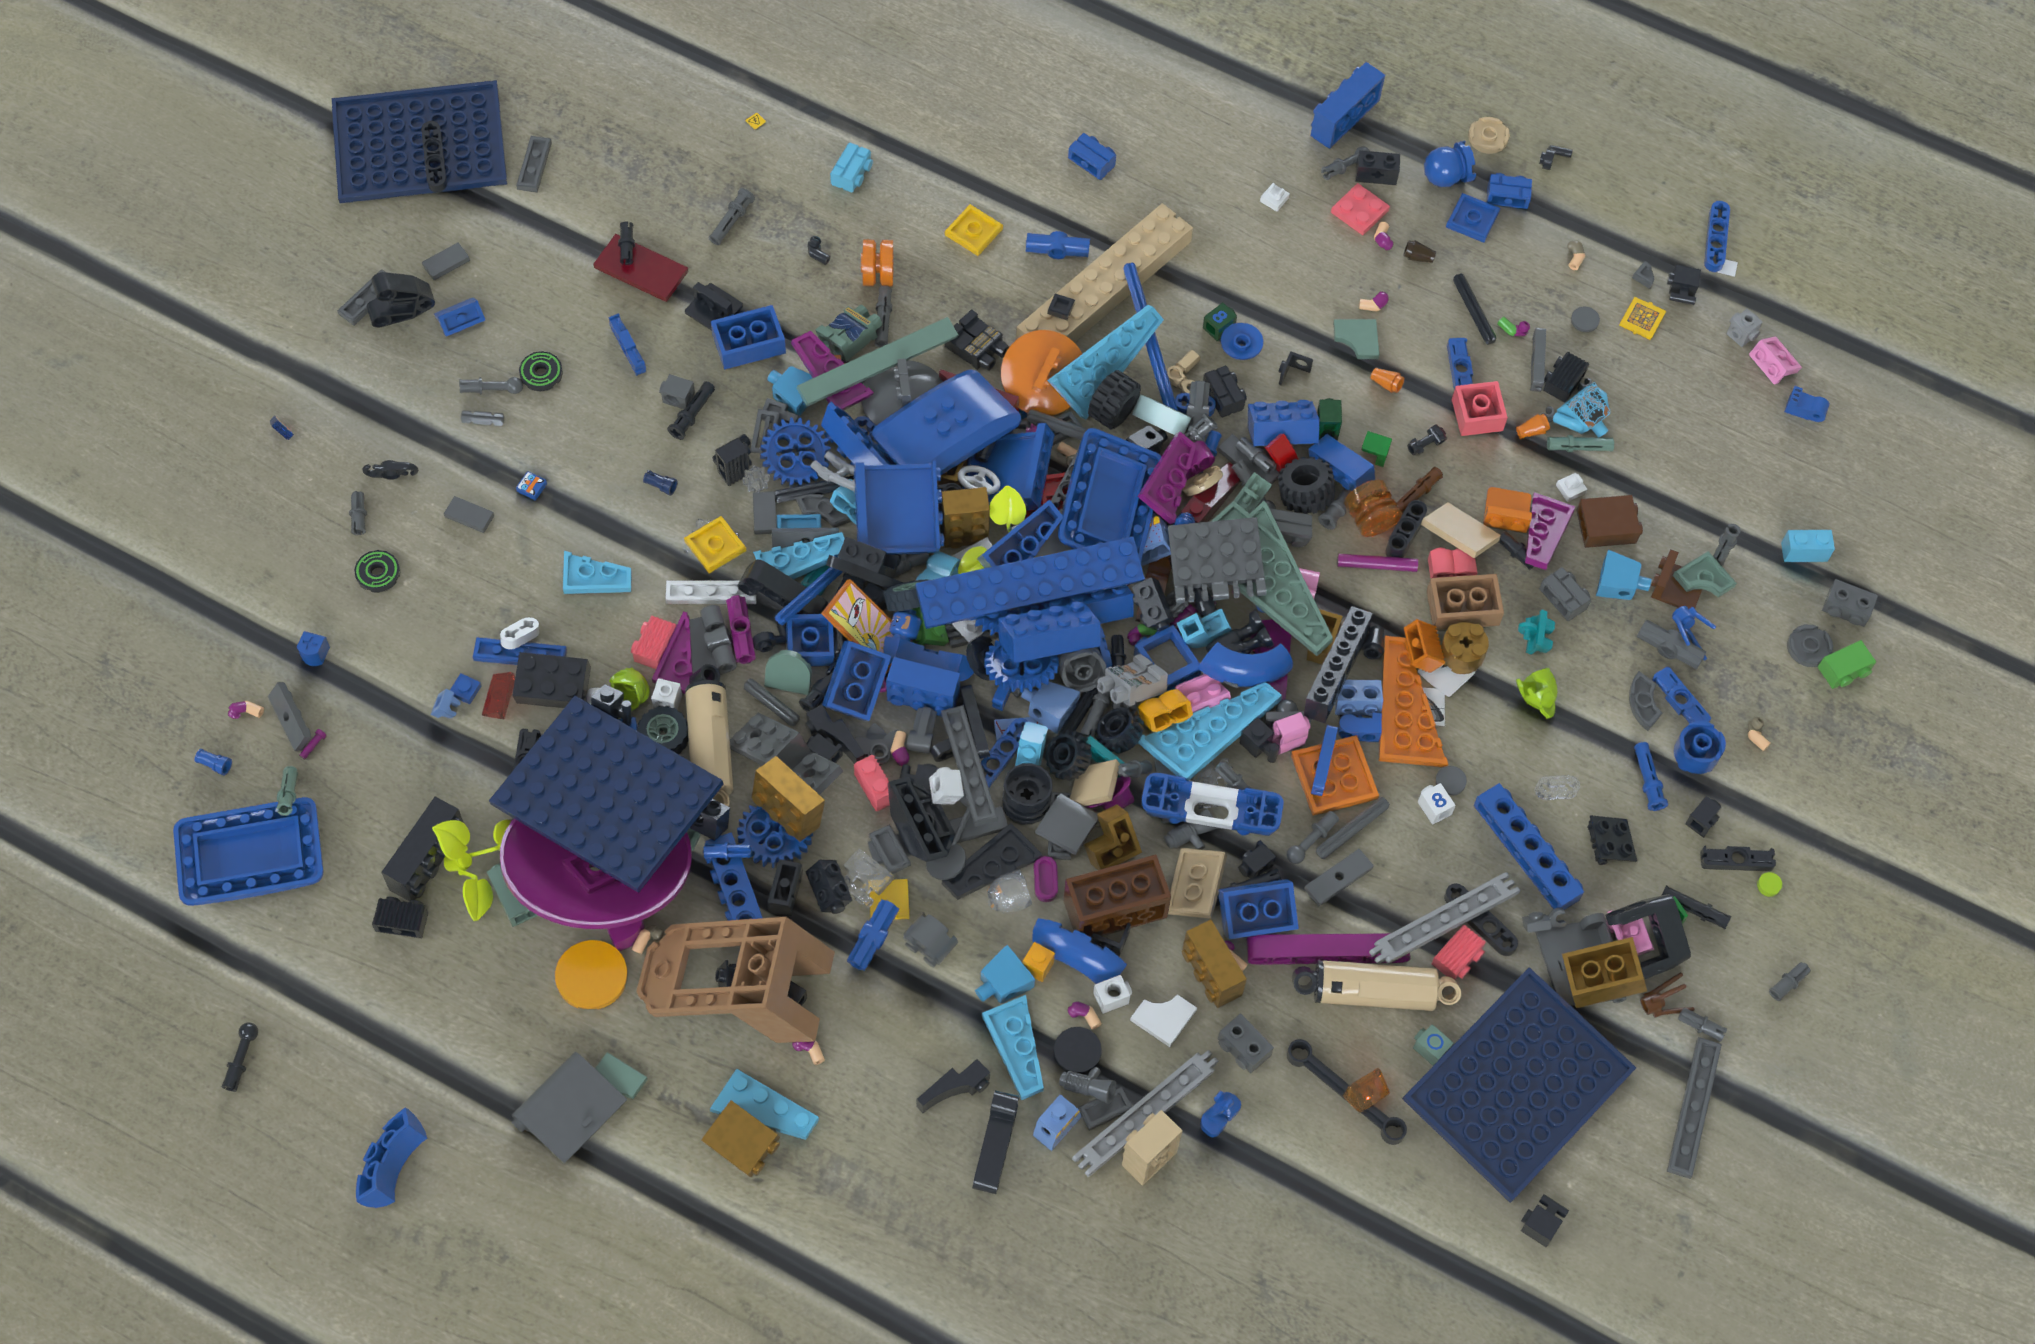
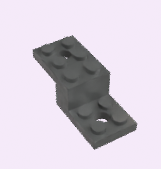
(788, 746)

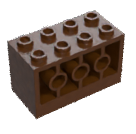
(1116, 896)

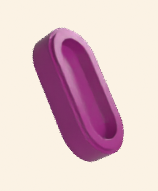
(1046, 879)

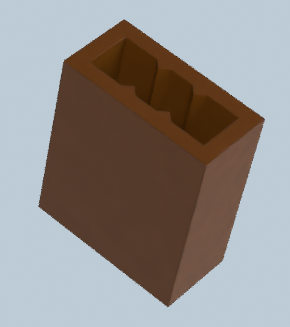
(1609, 521)

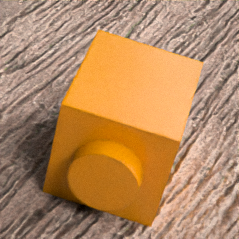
(1039, 961)

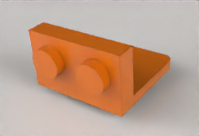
(1507, 510)

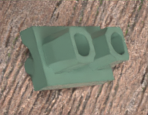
(1252, 493)

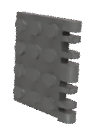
(1216, 557)

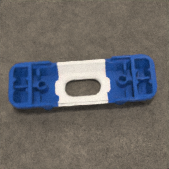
(1248, 809)

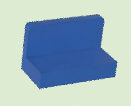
(460, 316)

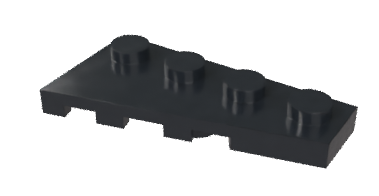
(999, 856)

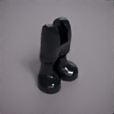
(1235, 638)

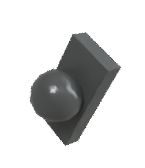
(1283, 709)

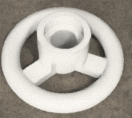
(978, 481)

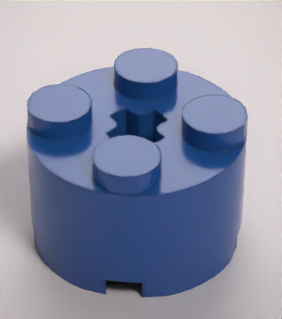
(1699, 747)

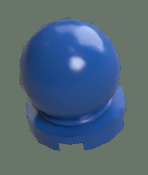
(1449, 165)

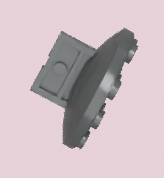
(897, 388)

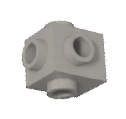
(1744, 327)

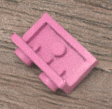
(1637, 930)

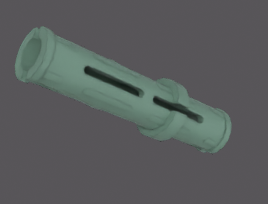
(1577, 443)
(286, 795)

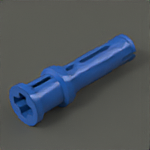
(1651, 786)

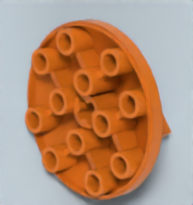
(1031, 363)

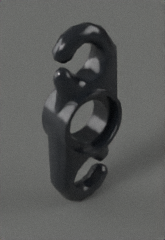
(390, 469)

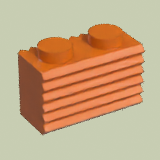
(1424, 646)

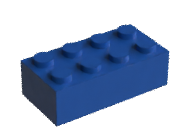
(1347, 105)
(1049, 632)

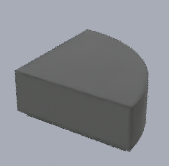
(1644, 275)

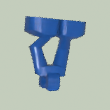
(1218, 1115)

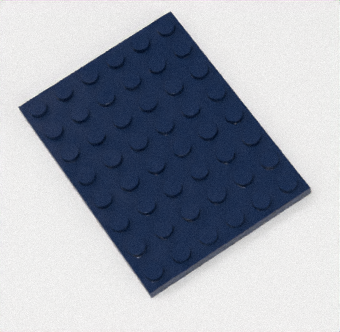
(382, 142)
(606, 793)
(1519, 1084)

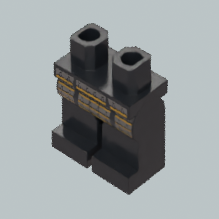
(977, 342)

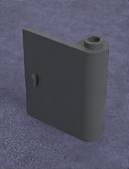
(1575, 936)
(564, 1103)

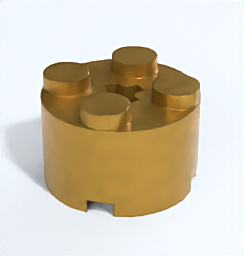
(1464, 647)

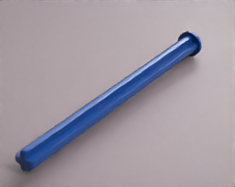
(1152, 344)

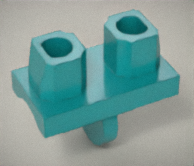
(1534, 632)

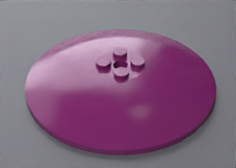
(571, 894)

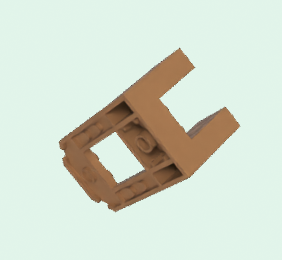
(767, 959)

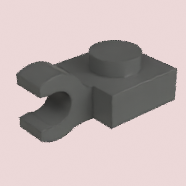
(775, 406)
(1538, 921)

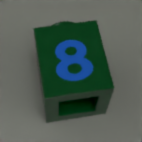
(1218, 320)

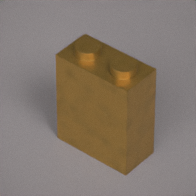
(741, 1139)

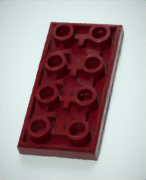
(648, 272)

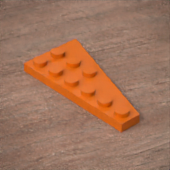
(1406, 716)

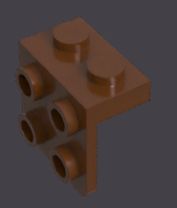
(1668, 588)

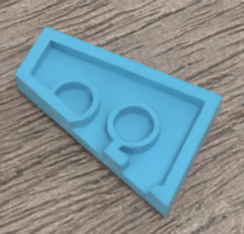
(591, 576)

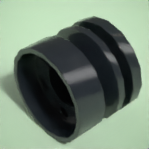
(1029, 783)

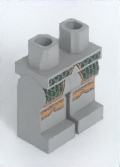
(1133, 681)

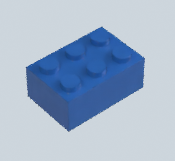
(748, 337)
(1294, 419)
(856, 681)
(922, 686)
(1258, 909)

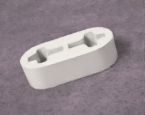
(519, 633)

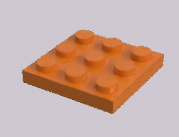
(1347, 780)

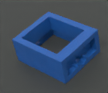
(1182, 675)

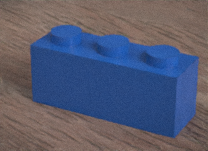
(1347, 466)

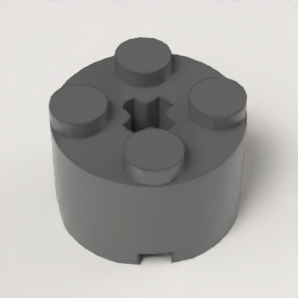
(1081, 669)
(930, 939)

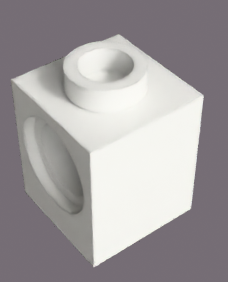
(666, 694)
(946, 786)
(1107, 1002)

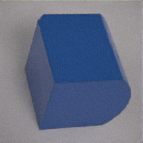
(313, 648)

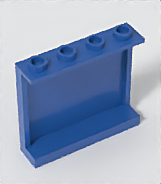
(1020, 463)
(899, 507)

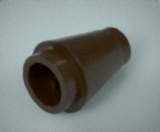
(1418, 252)

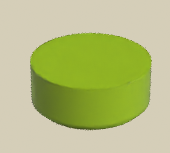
(1769, 884)

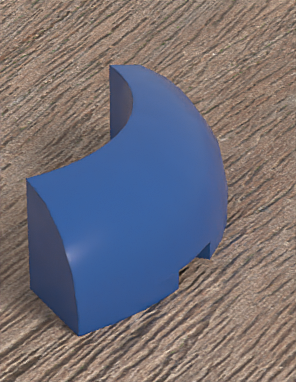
(917, 653)
(1246, 669)
(1078, 951)
(386, 1158)

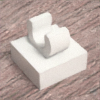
(1274, 197)
(1571, 487)

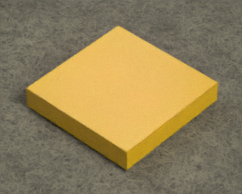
(973, 230)
(715, 544)

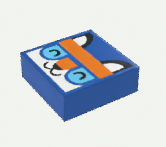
(531, 485)

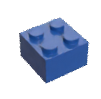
(812, 638)

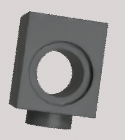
(677, 391)

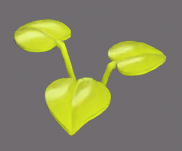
(1004, 508)
(453, 838)

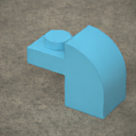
(1201, 632)

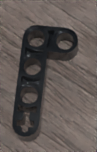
(777, 586)
(996, 1142)

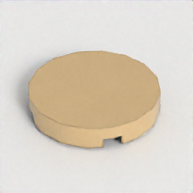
(1488, 135)
(1203, 481)

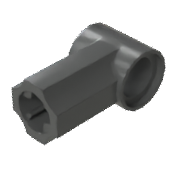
(921, 737)

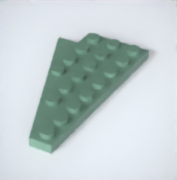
(1287, 594)

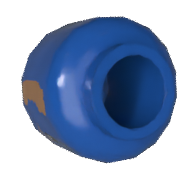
(905, 625)

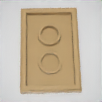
(1460, 530)
(1196, 882)

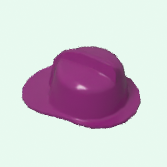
(1122, 795)

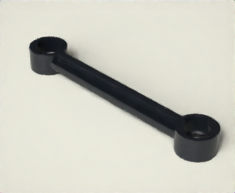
(1340, 1086)

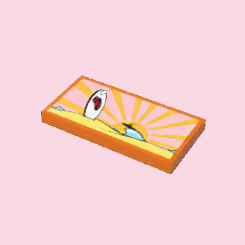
(858, 618)

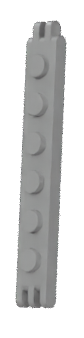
(1444, 919)
(1162, 1098)

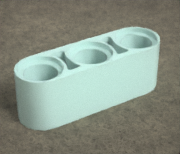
(1160, 415)

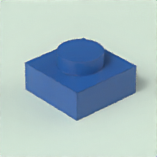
(465, 688)

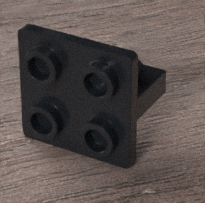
(711, 304)

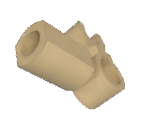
(1177, 373)

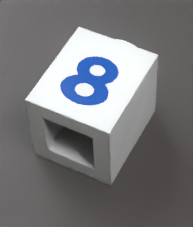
(1436, 803)

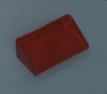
(499, 695)

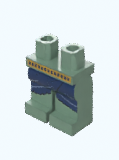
(849, 331)

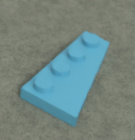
(803, 557)
(1015, 1042)
(766, 1106)

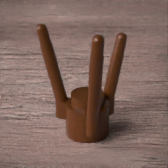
(1654, 1001)

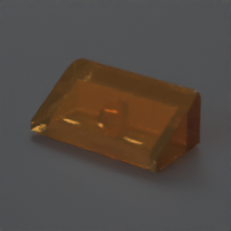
(1367, 1090)

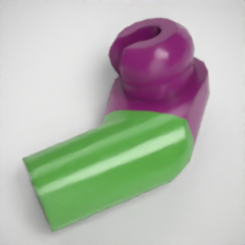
(1514, 330)
(1137, 632)

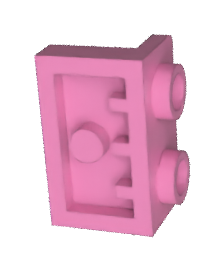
(1774, 359)
(1203, 692)

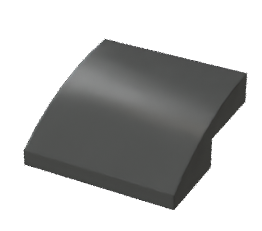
(1067, 824)

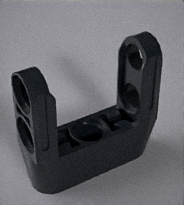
(1666, 929)

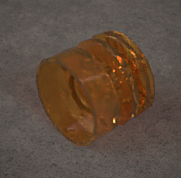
(1372, 508)

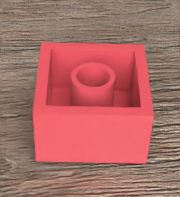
(1479, 408)

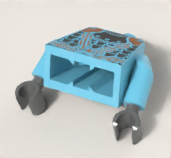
(1583, 410)

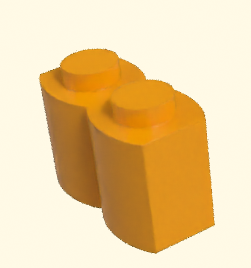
(1165, 710)

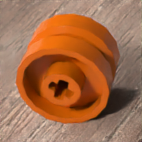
(877, 262)

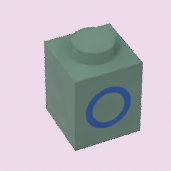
(1432, 1044)

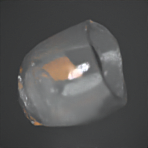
(1009, 893)

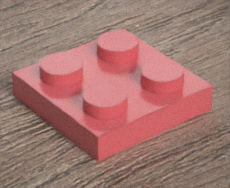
(1360, 209)

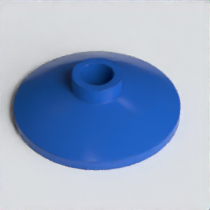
(1242, 334)

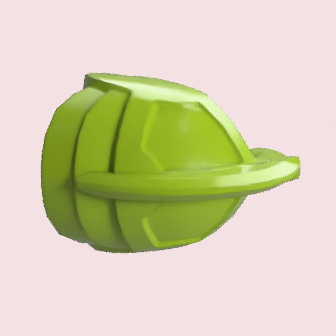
(633, 686)
(1540, 691)

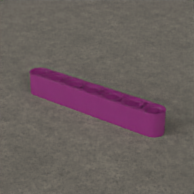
(1314, 947)

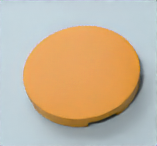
(591, 975)

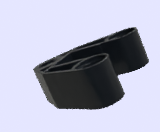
(398, 298)

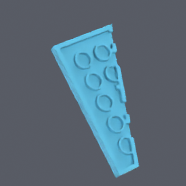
(1114, 352)
(1197, 741)

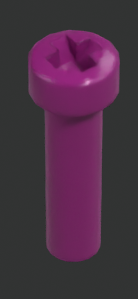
(312, 744)

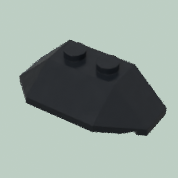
(919, 821)

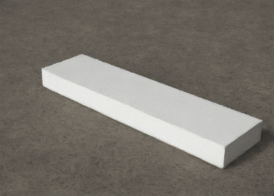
(703, 592)

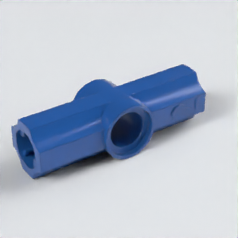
(1057, 245)
(873, 935)

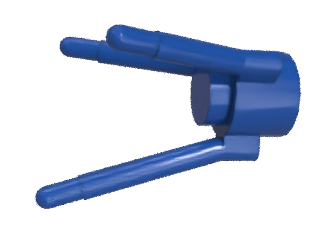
(1685, 620)

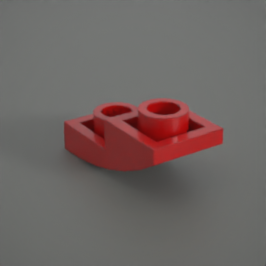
(1281, 451)

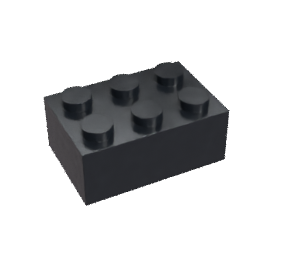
(550, 679)

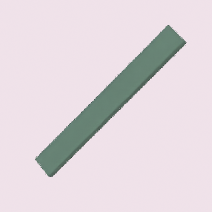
(876, 361)

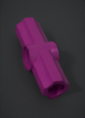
(742, 640)

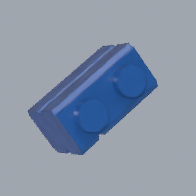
(1092, 156)
(1509, 191)

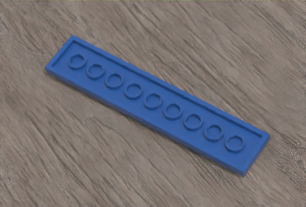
(1029, 582)

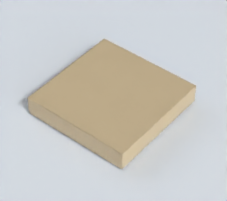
(1096, 783)

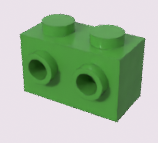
(1847, 664)

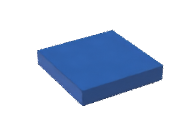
(1473, 217)

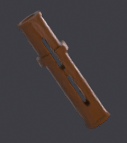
(1422, 487)

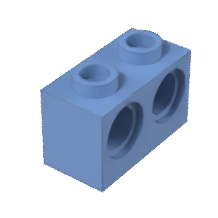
(1360, 698)

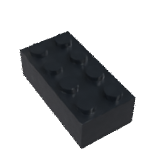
(419, 853)

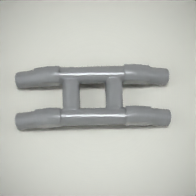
(838, 477)

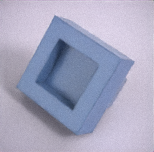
(443, 703)

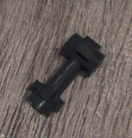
(1436, 435)

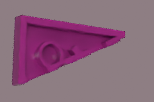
(677, 657)

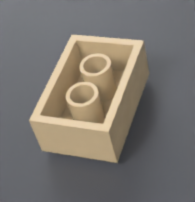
(1151, 1146)

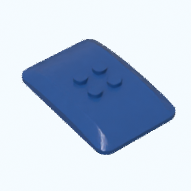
(947, 423)
(1104, 492)
(247, 852)

